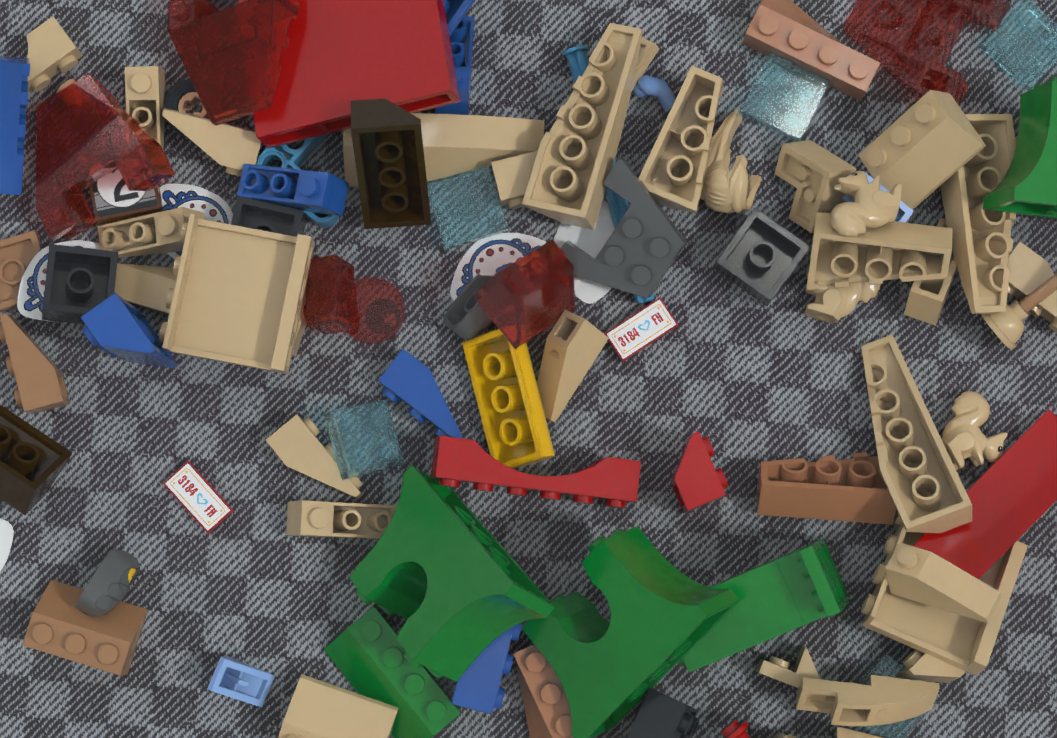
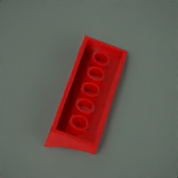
(1003, 502)

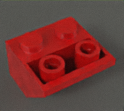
(695, 477)

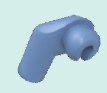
(656, 88)

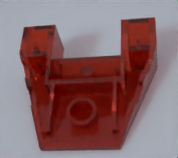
(917, 38)
(232, 52)
(80, 141)

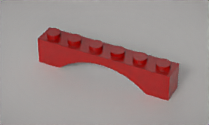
(465, 461)

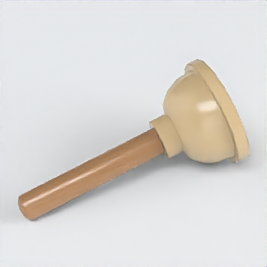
(1010, 325)

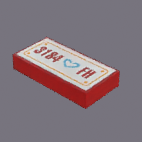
(641, 329)
(198, 497)

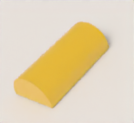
(508, 400)

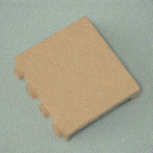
(237, 294)
(935, 631)

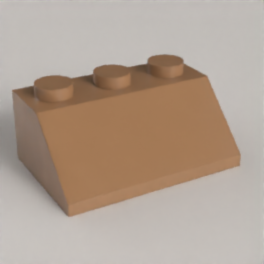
(70, 634)

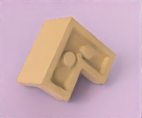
(814, 175)

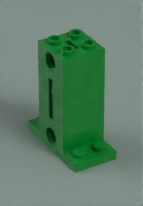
(773, 602)

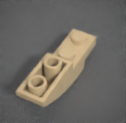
(877, 703)

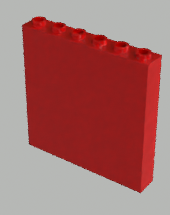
(357, 53)

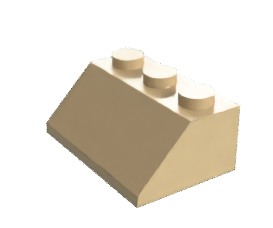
(923, 147)
(334, 712)

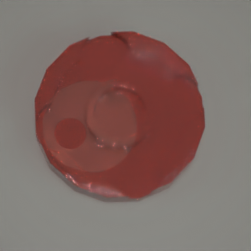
(377, 311)

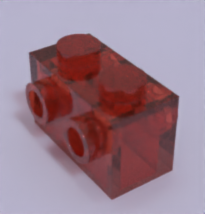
(330, 295)

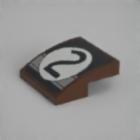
(115, 202)

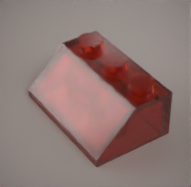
(530, 294)

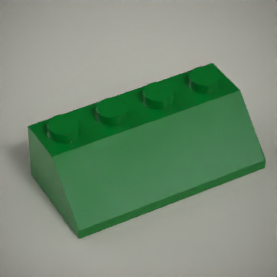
(377, 669)

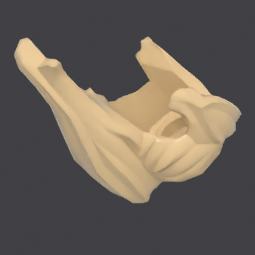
(724, 188)

